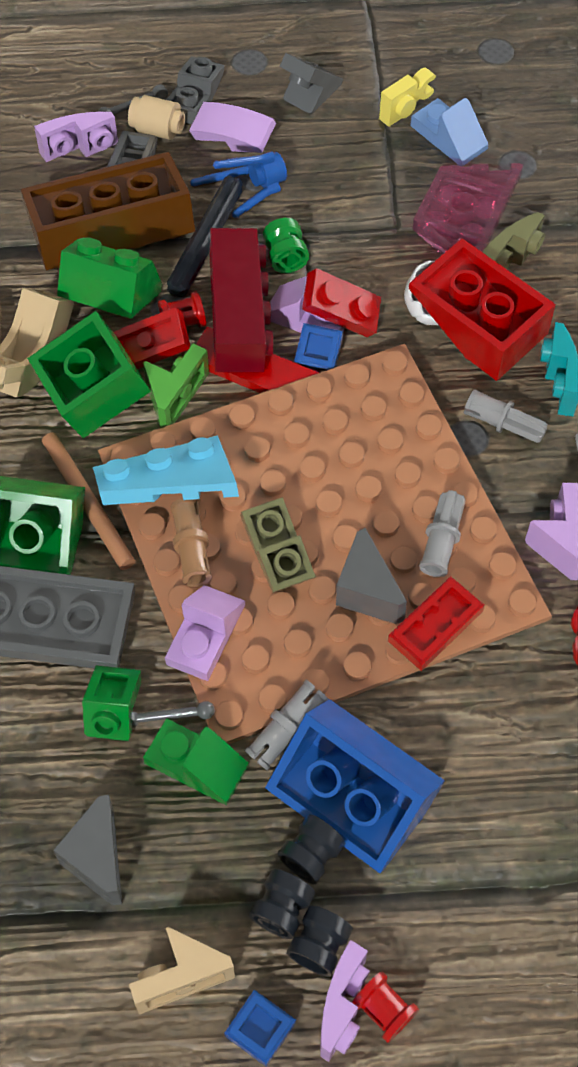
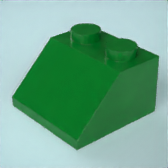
(107, 277)
(40, 524)

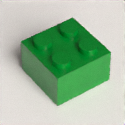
(88, 375)

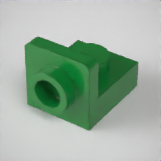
(110, 702)

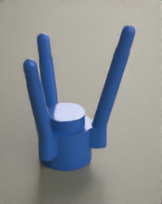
(263, 170)

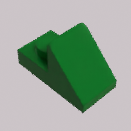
(197, 760)

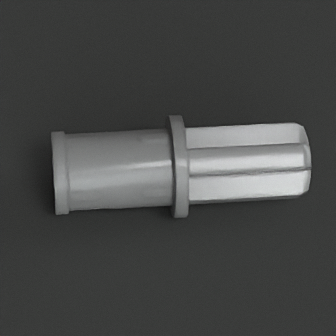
(504, 416)
(442, 534)

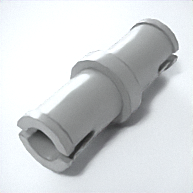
(284, 725)

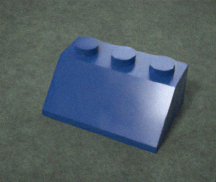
(354, 783)

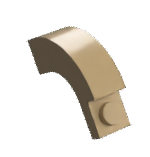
(37, 322)

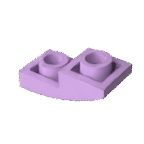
(237, 126)
(86, 131)
(339, 1014)

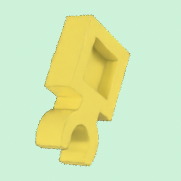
(400, 98)

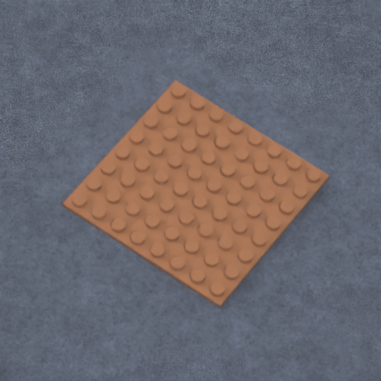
(346, 457)

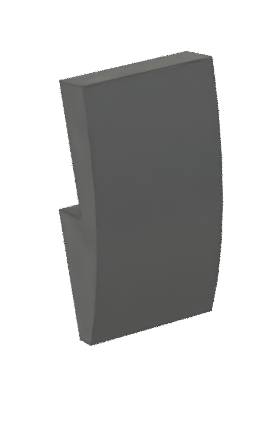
(196, 84)

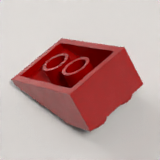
(483, 308)

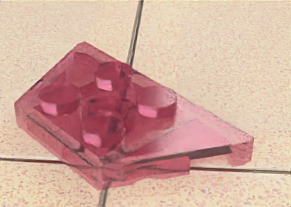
(465, 205)

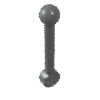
(158, 91)
(204, 710)

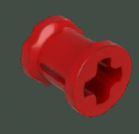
(191, 308)
(385, 1006)

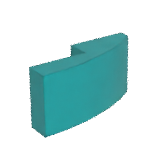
(562, 367)

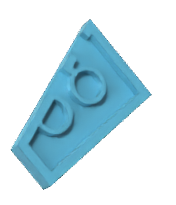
(173, 470)

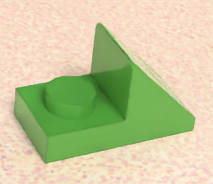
(175, 389)

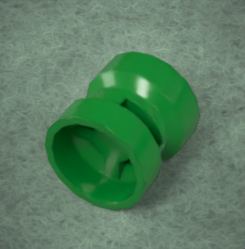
(285, 244)

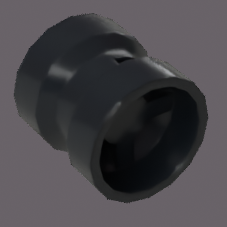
(311, 849)
(281, 904)
(319, 940)

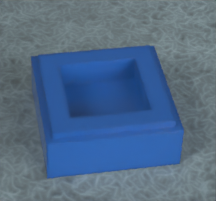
(318, 347)
(260, 1028)

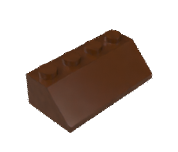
(115, 204)

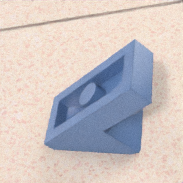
(451, 129)

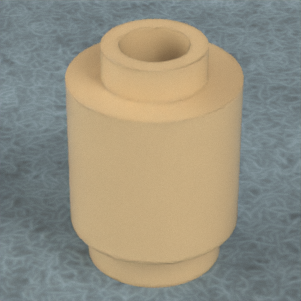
(156, 117)

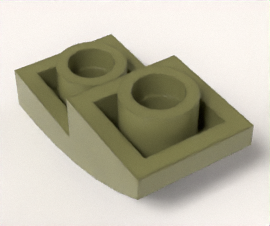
(517, 241)
(277, 545)

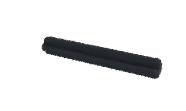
(199, 244)

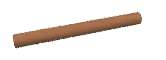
(91, 505)

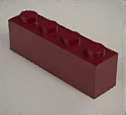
(238, 301)

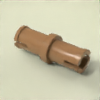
(191, 543)

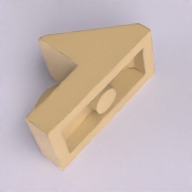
(196, 970)

